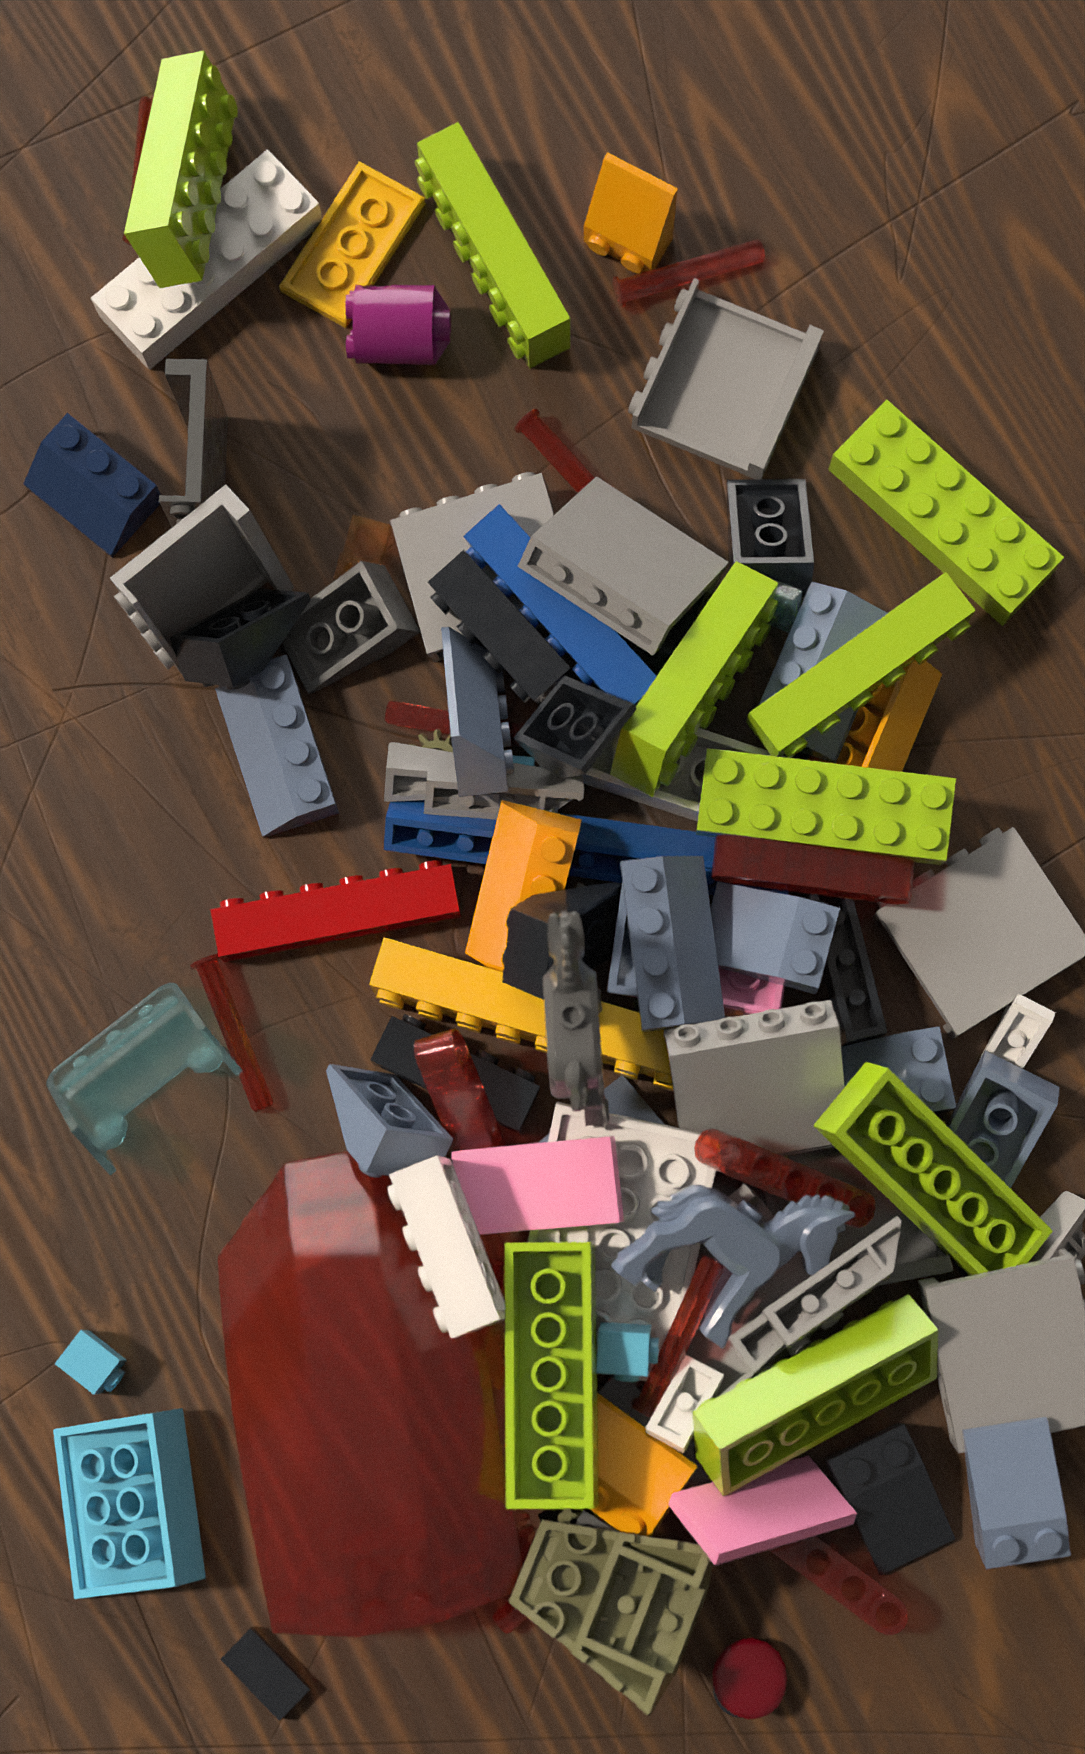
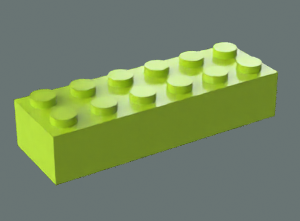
(181, 170)
(493, 246)
(945, 512)
(695, 679)
(826, 805)
(930, 1173)
(551, 1376)
(815, 1394)

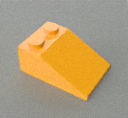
(630, 215)

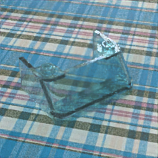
(130, 1064)

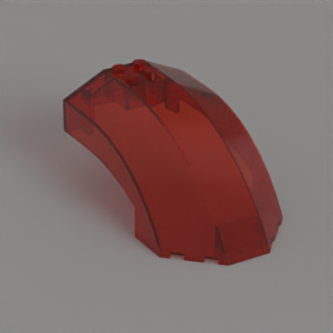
(355, 1416)

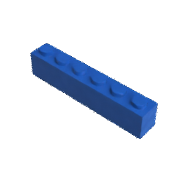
(594, 647)

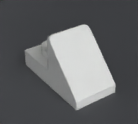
(1019, 1031)
(689, 1388)

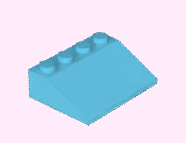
(129, 1504)

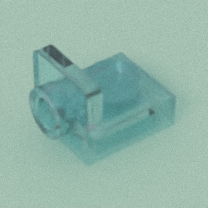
(788, 606)

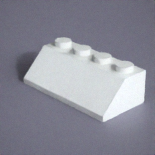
(448, 1246)

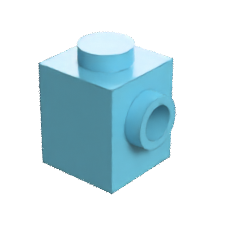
(626, 1350)

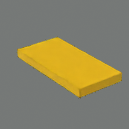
(352, 242)

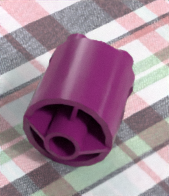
(397, 324)

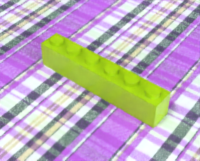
(860, 667)

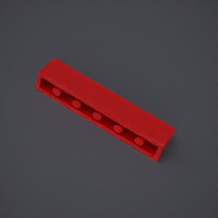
(335, 912)

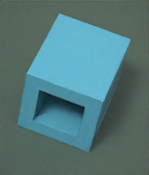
(92, 1363)

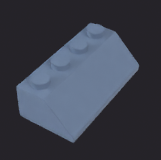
(823, 625)
(476, 717)
(277, 750)
(672, 941)

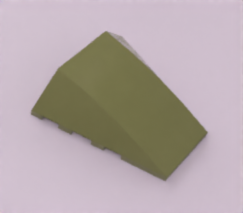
(616, 1602)

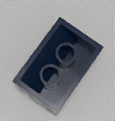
(91, 485)

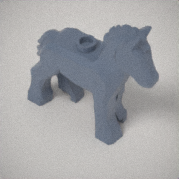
(738, 1240)

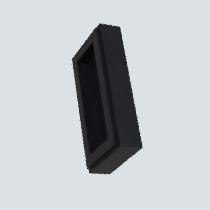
(265, 1673)

